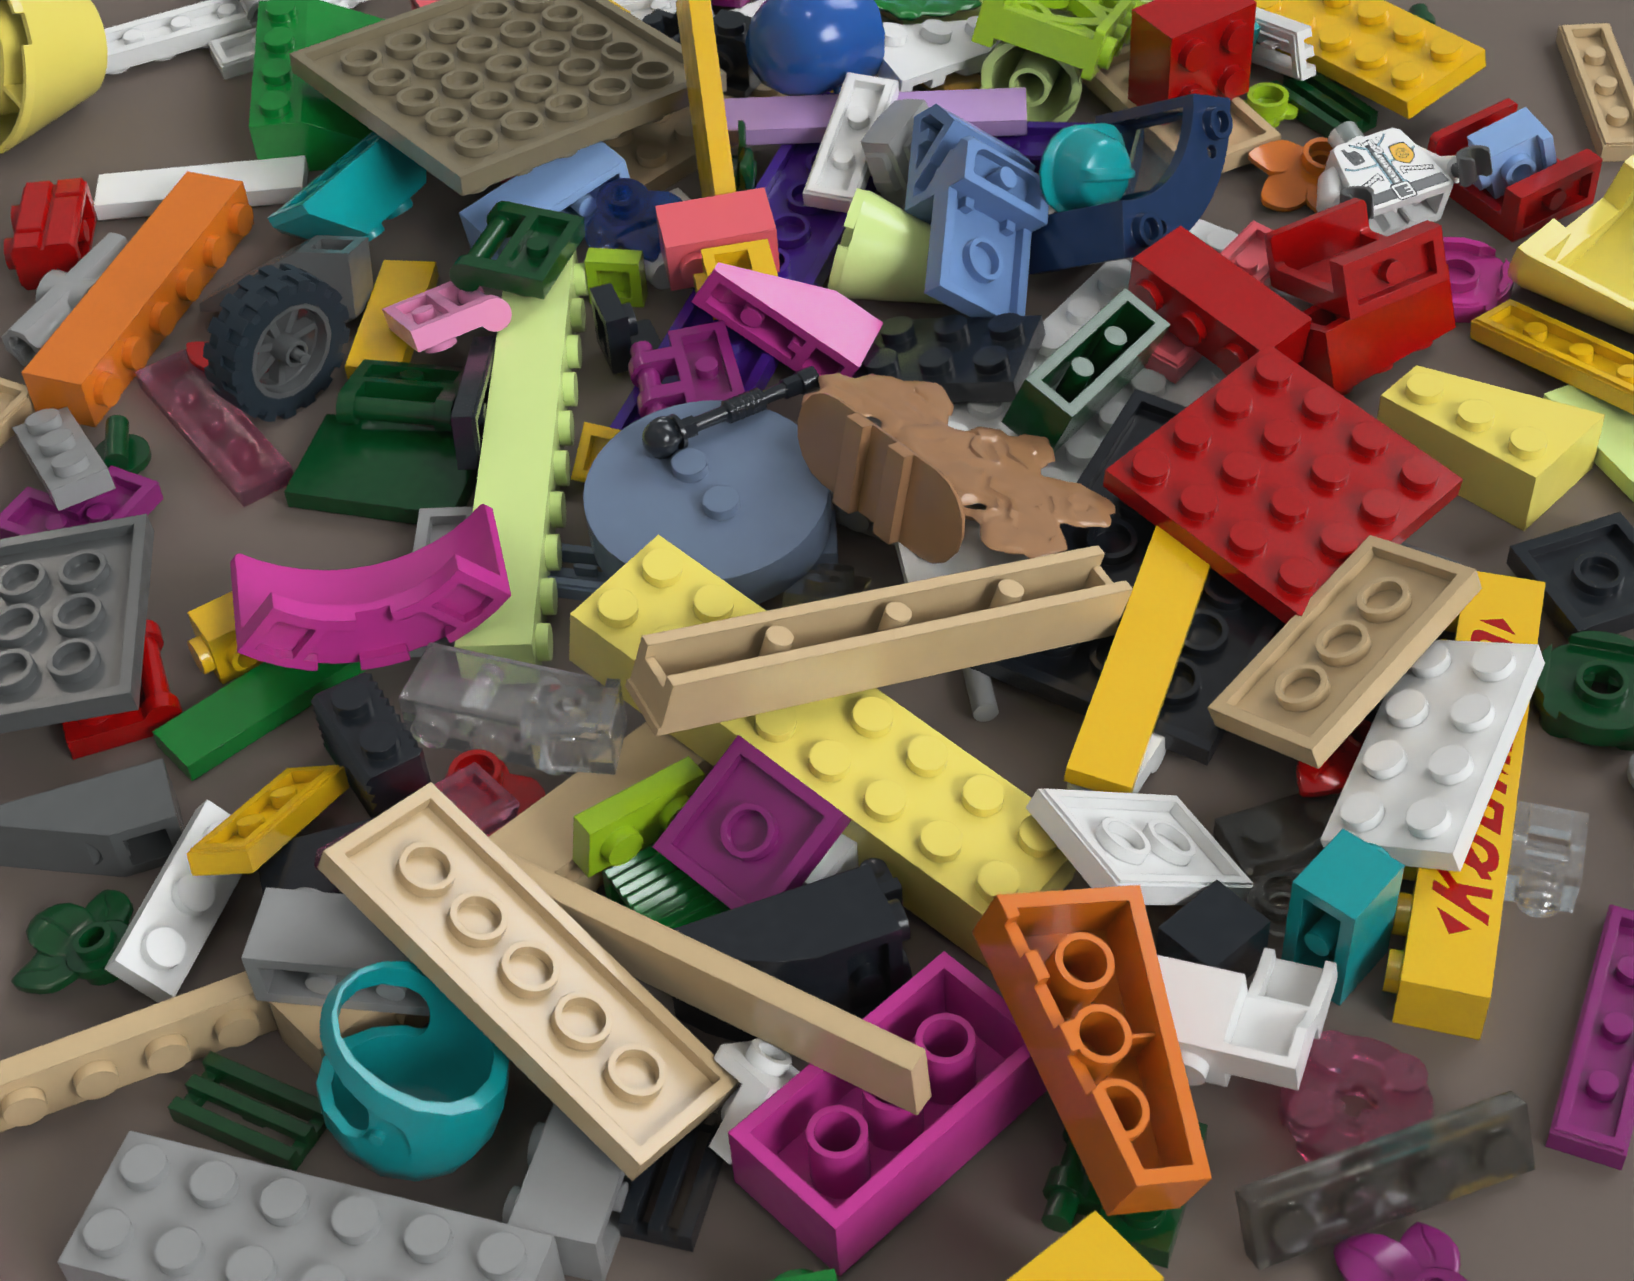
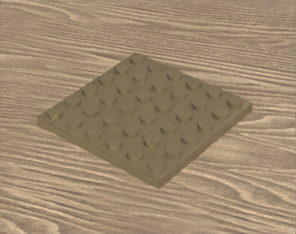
(499, 82)

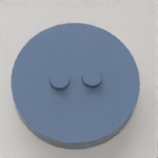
(728, 501)

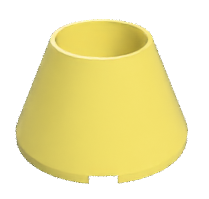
(48, 62)

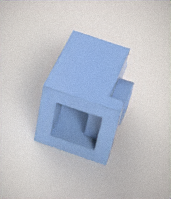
(1517, 150)

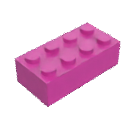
(852, 1165)

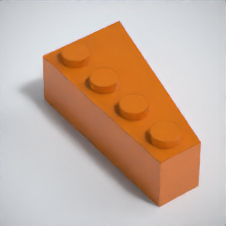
(1102, 1036)

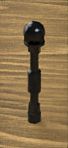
(670, 432)

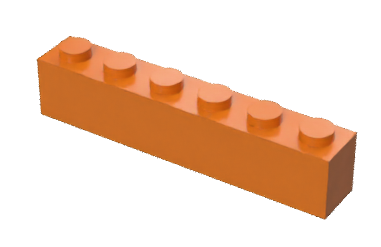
(139, 298)

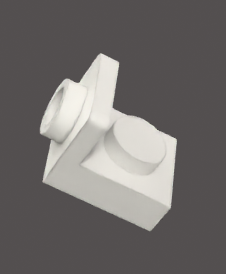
(761, 1071)

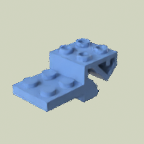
(979, 210)

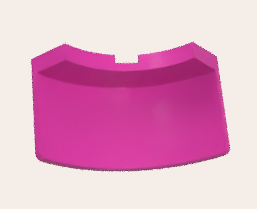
(371, 610)

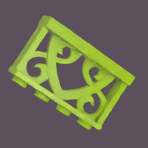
(1080, 42)

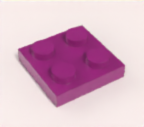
(751, 829)

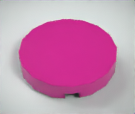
(1476, 277)

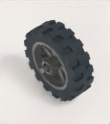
(297, 353)

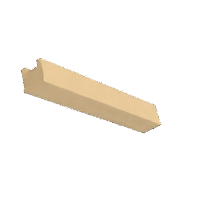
(872, 639)

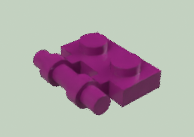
(699, 358)

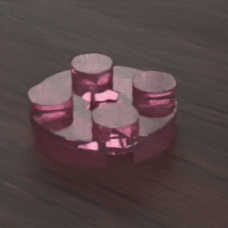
(1357, 1067)

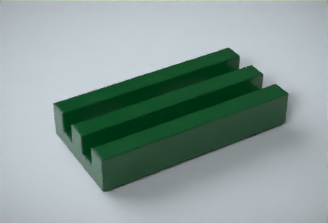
(1326, 105)
(261, 1087)

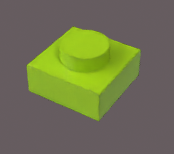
(622, 269)

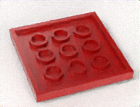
(1279, 481)

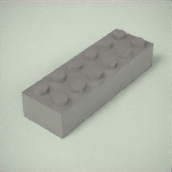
(226, 1218)

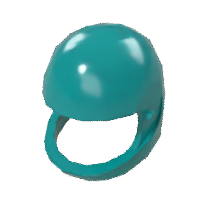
(408, 1095)

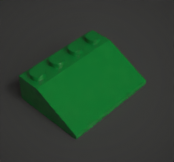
(286, 111)

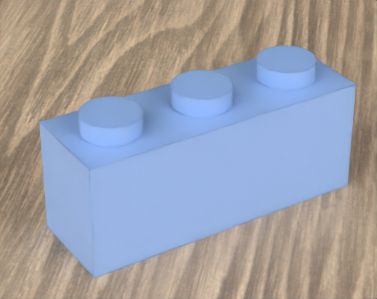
(560, 186)

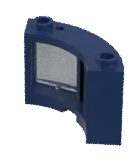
(1169, 189)

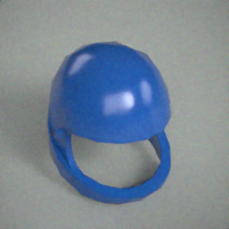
(814, 43)

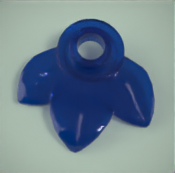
(627, 222)

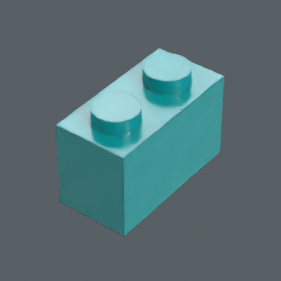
(1343, 910)

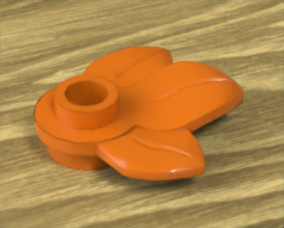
(1291, 172)

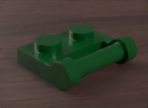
(531, 260)
(400, 394)

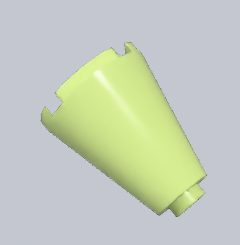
(1050, 85)
(881, 253)

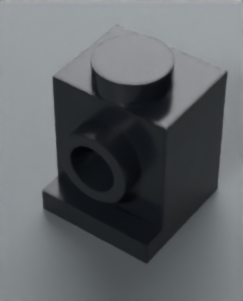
(730, 36)

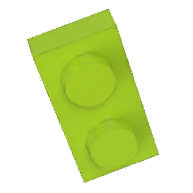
(633, 818)

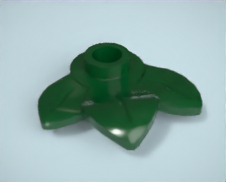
(743, 164)
(74, 943)

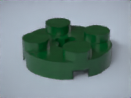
(1565, 694)

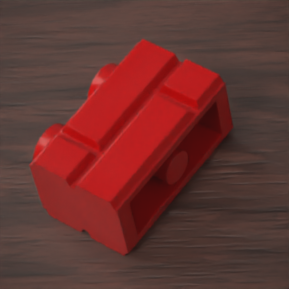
(50, 229)

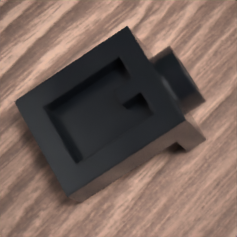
(618, 327)

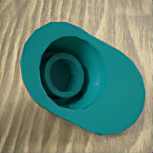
(1085, 167)

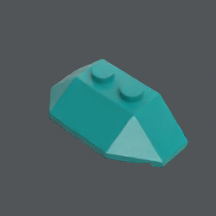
(353, 194)

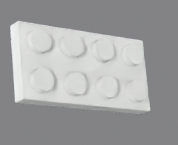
(1438, 752)

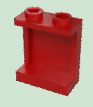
(1531, 201)
(1349, 268)

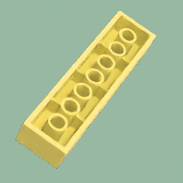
(911, 793)

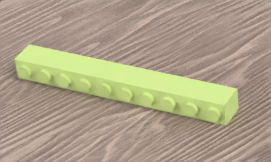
(527, 461)

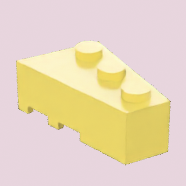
(1503, 443)

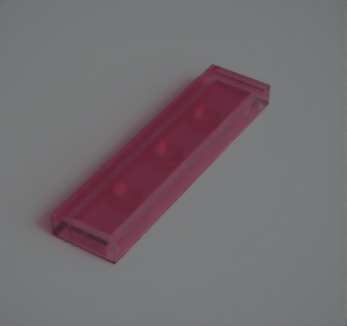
(215, 428)

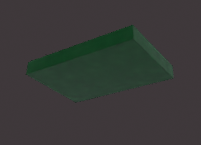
(379, 471)

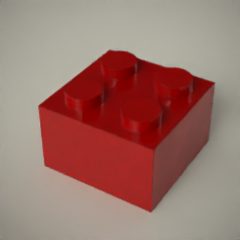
(1190, 49)

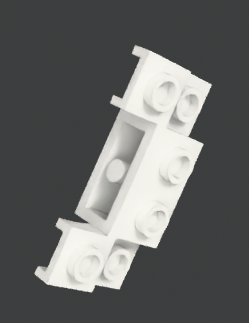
(1244, 1031)

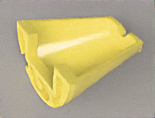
(1589, 260)

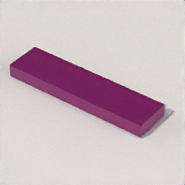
(1597, 1089)

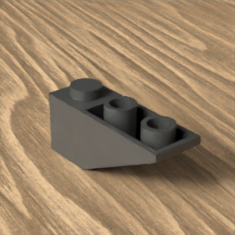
(337, 260)
(95, 826)

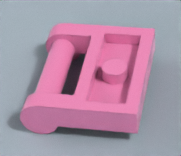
(444, 312)

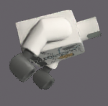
(1394, 176)

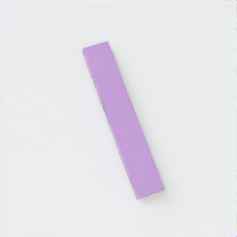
(807, 117)

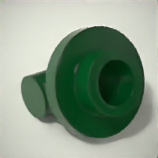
(123, 449)

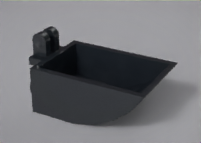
(824, 938)

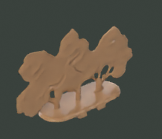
(923, 473)

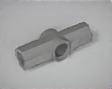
(57, 297)

